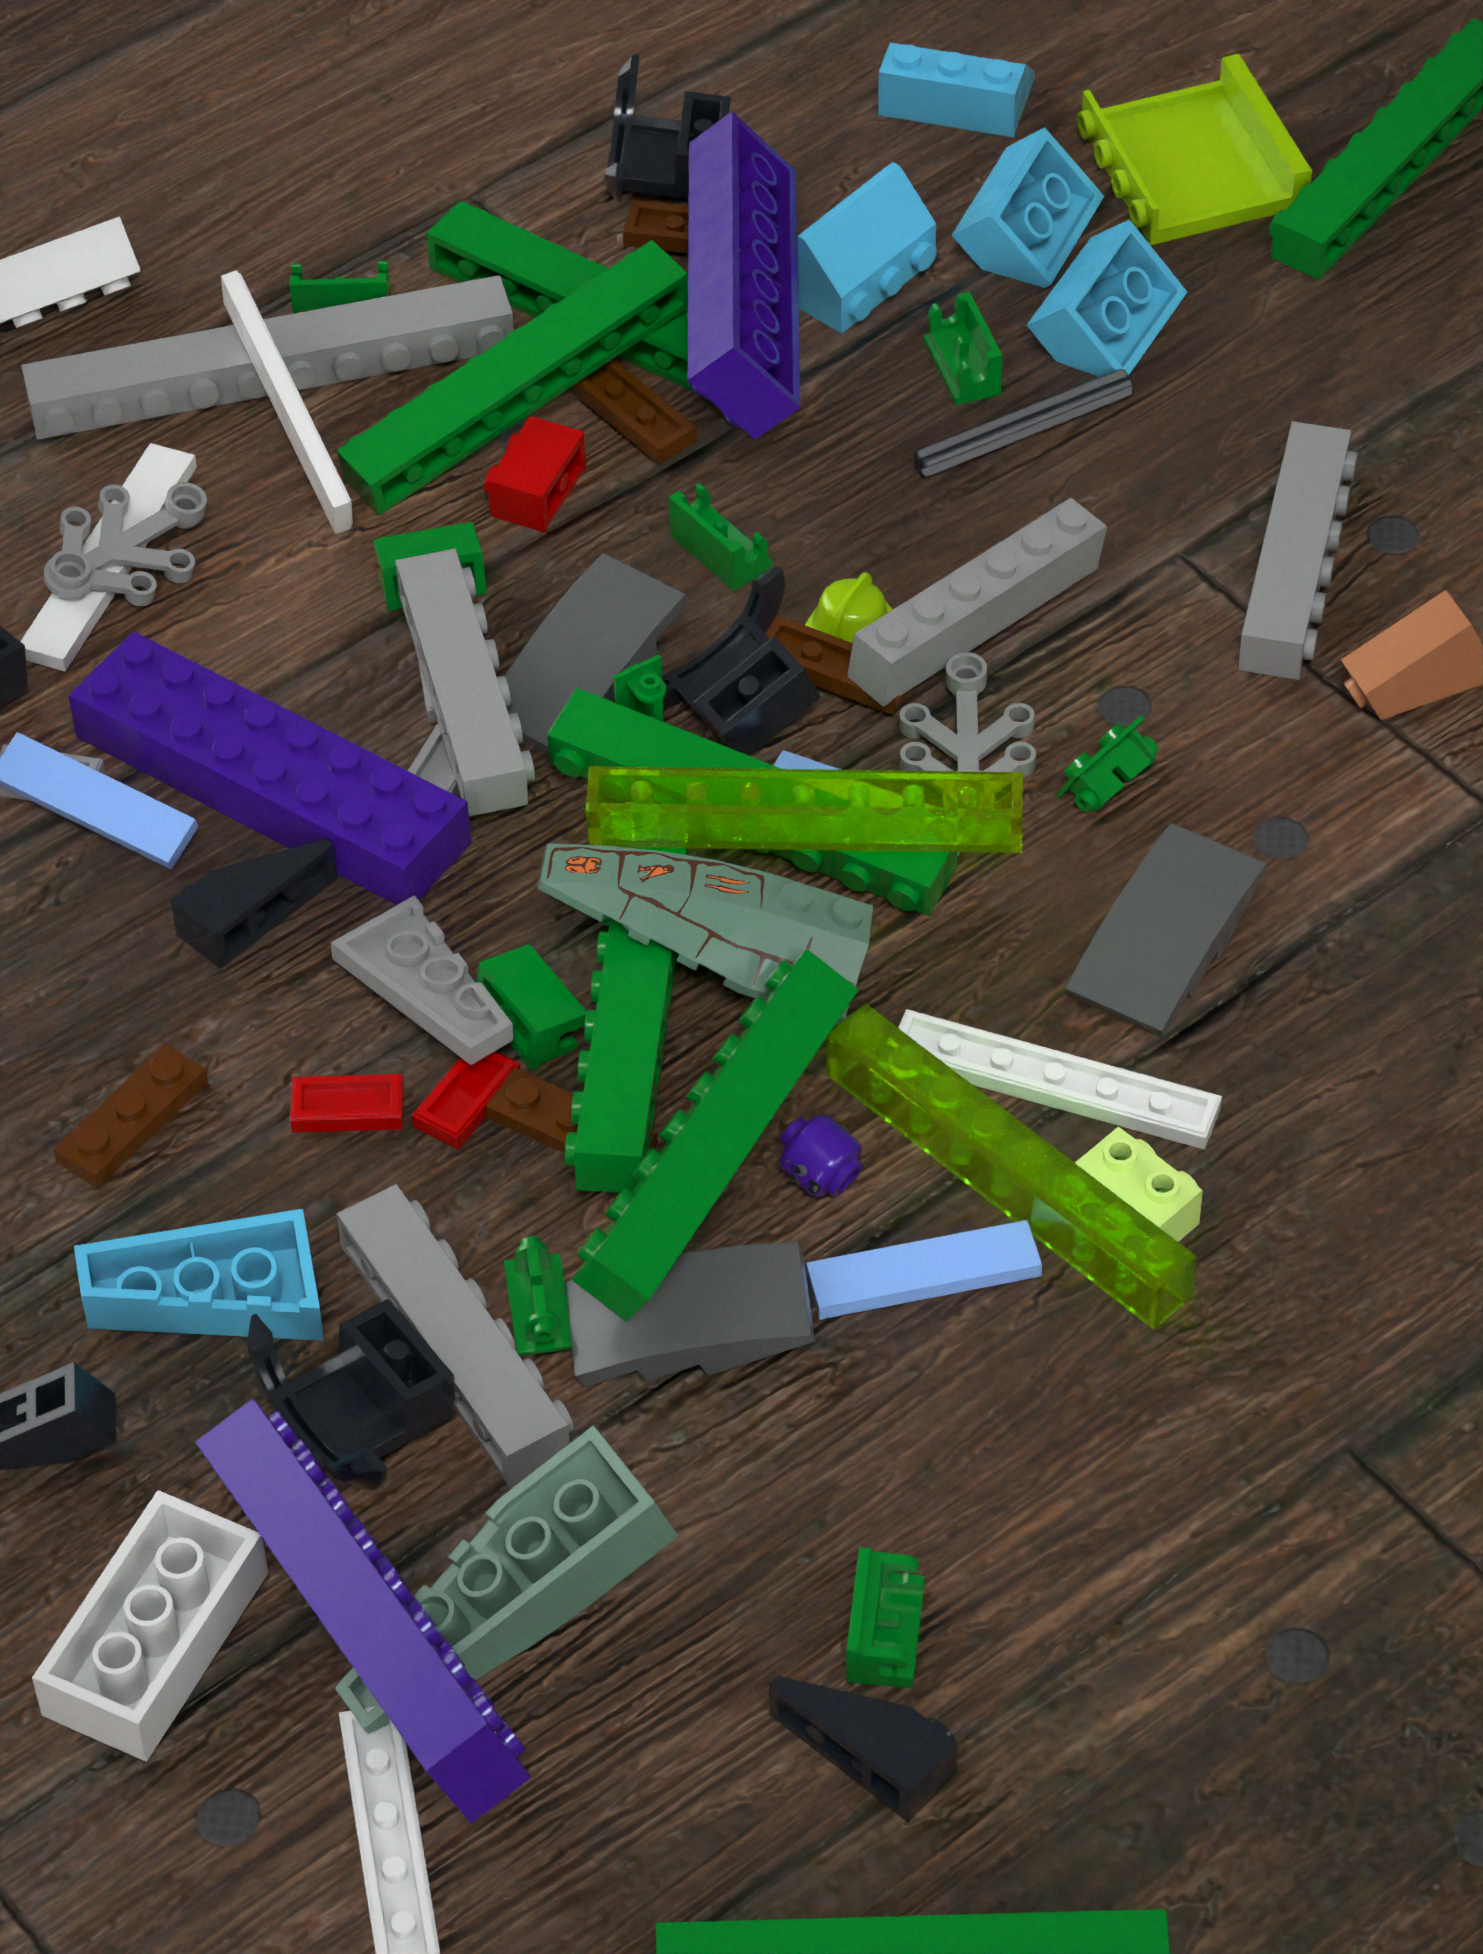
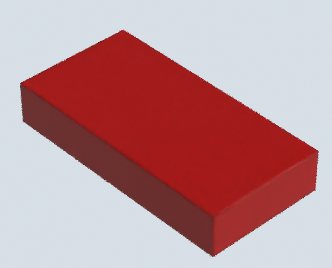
(461, 1098)
(347, 1103)

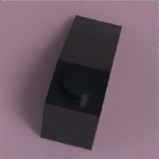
(248, 899)
(55, 1419)
(871, 1740)

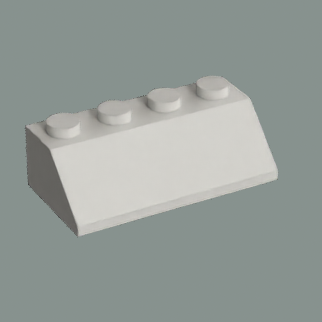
(65, 271)

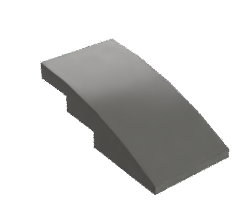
(587, 638)
(1166, 929)
(708, 1312)

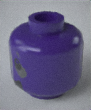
(820, 1155)

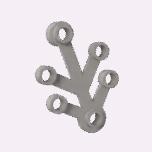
(75, 573)
(966, 679)

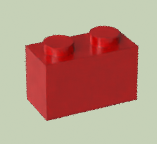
(536, 473)

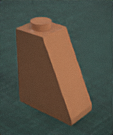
(1416, 660)

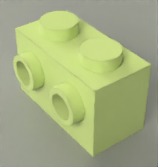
(1145, 1182)

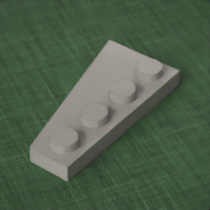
(419, 975)

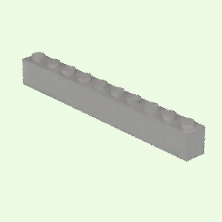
(316, 346)

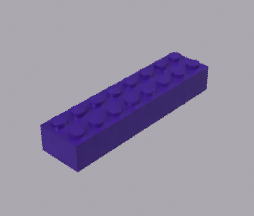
(742, 277)
(270, 768)
(367, 1609)

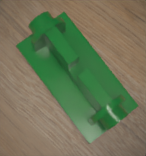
(642, 688)
(1120, 751)
(537, 1299)

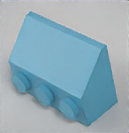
(953, 89)
(1029, 212)
(864, 250)
(1108, 303)

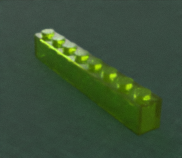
(805, 809)
(1011, 1166)

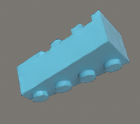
(205, 1279)

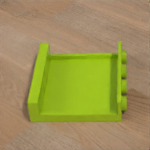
(1197, 155)

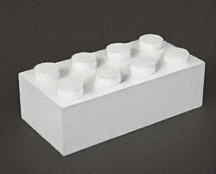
(151, 1625)

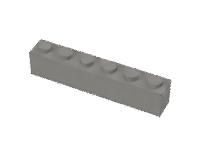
(1295, 551)
(976, 601)
(463, 682)
(493, 1387)

